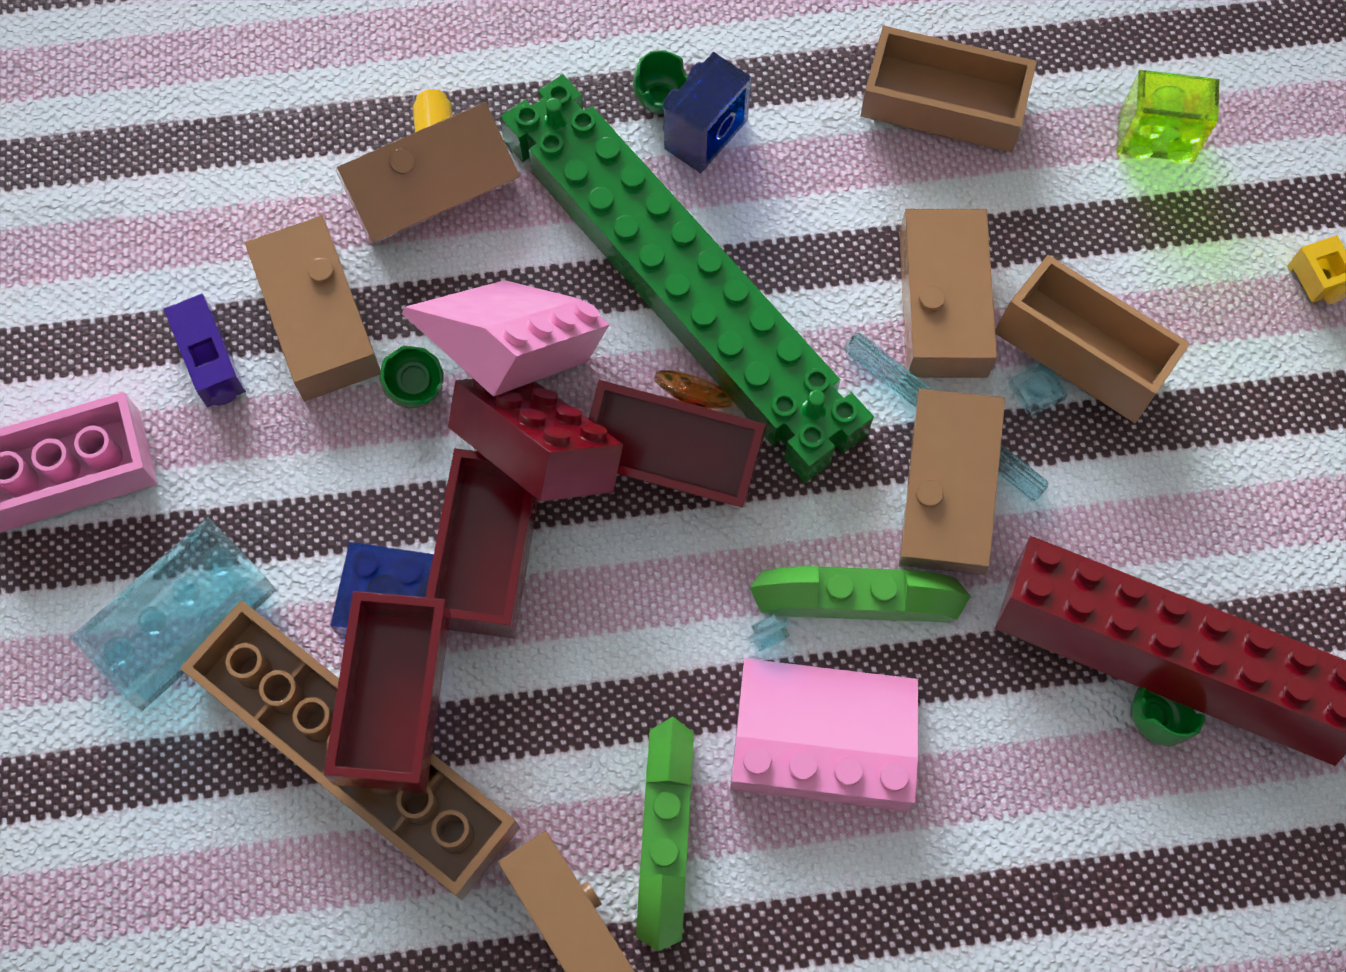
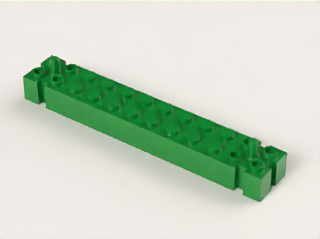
(686, 278)

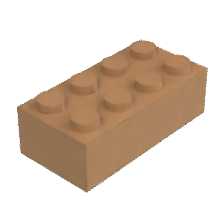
(948, 88)
(1091, 338)

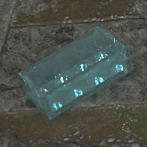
(170, 612)

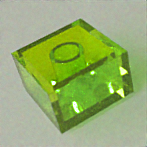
(1167, 116)

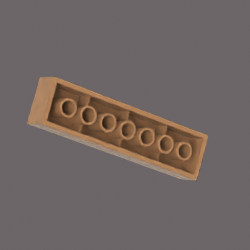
(291, 704)

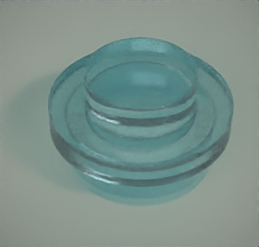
(769, 632)

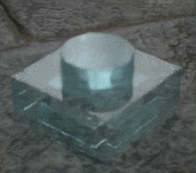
(1037, 389)

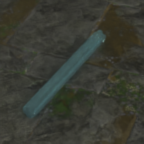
(908, 385)

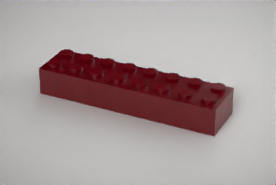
(1178, 649)

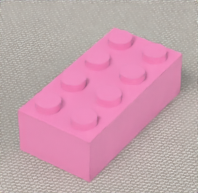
(72, 460)

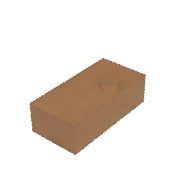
(427, 172)
(947, 293)
(312, 308)
(952, 482)
(562, 908)

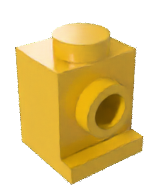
(1322, 270)

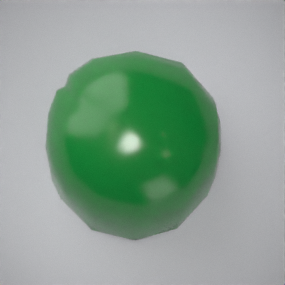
(656, 77)
(411, 377)
(1164, 720)

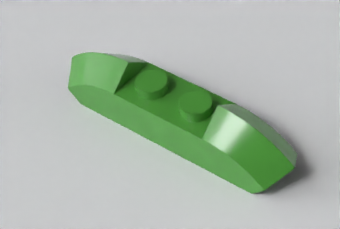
(859, 594)
(665, 835)

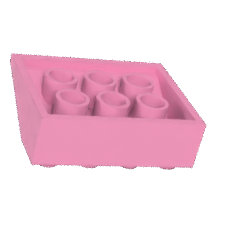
(510, 332)
(826, 735)

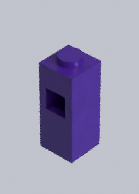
(204, 351)

